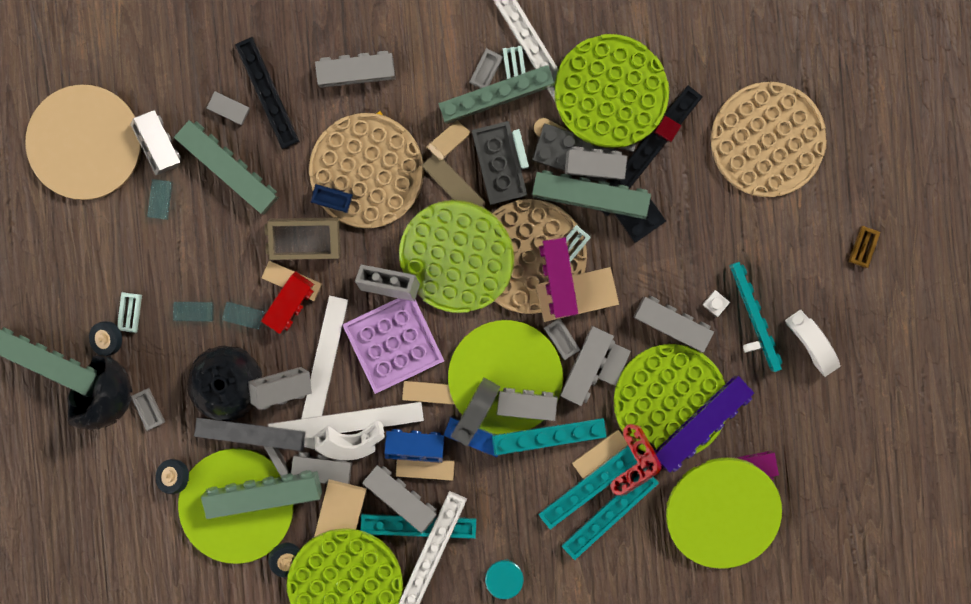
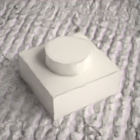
(715, 303)

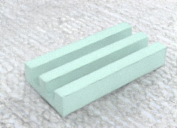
(513, 50)
(520, 149)
(581, 232)
(129, 313)

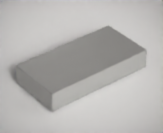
(486, 69)
(228, 108)
(562, 339)
(614, 364)
(147, 409)
(277, 460)

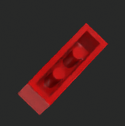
(288, 303)

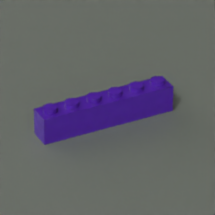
(703, 424)

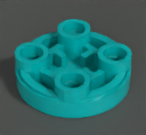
(504, 579)

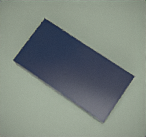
(331, 198)

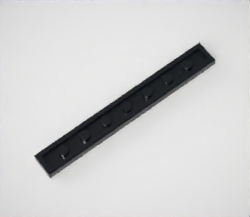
(654, 143)

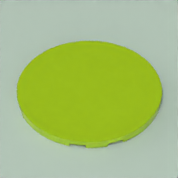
(611, 91)
(457, 255)
(510, 357)
(664, 390)
(724, 513)
(235, 536)
(345, 569)

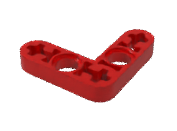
(643, 462)

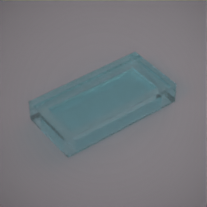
(159, 199)
(193, 311)
(243, 315)

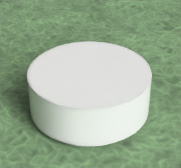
(753, 346)

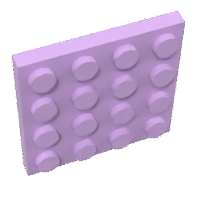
(393, 343)

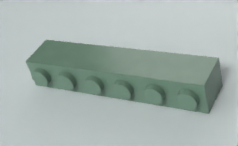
(496, 94)
(222, 163)
(591, 195)
(47, 364)
(261, 494)

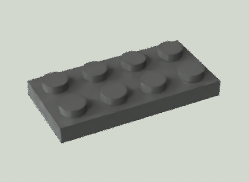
(555, 143)
(499, 163)

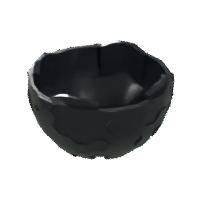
(235, 369)
(109, 398)

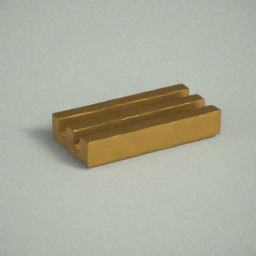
(857, 244)

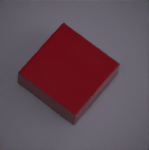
(668, 129)

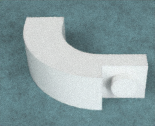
(815, 342)
(349, 447)

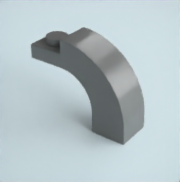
(475, 411)

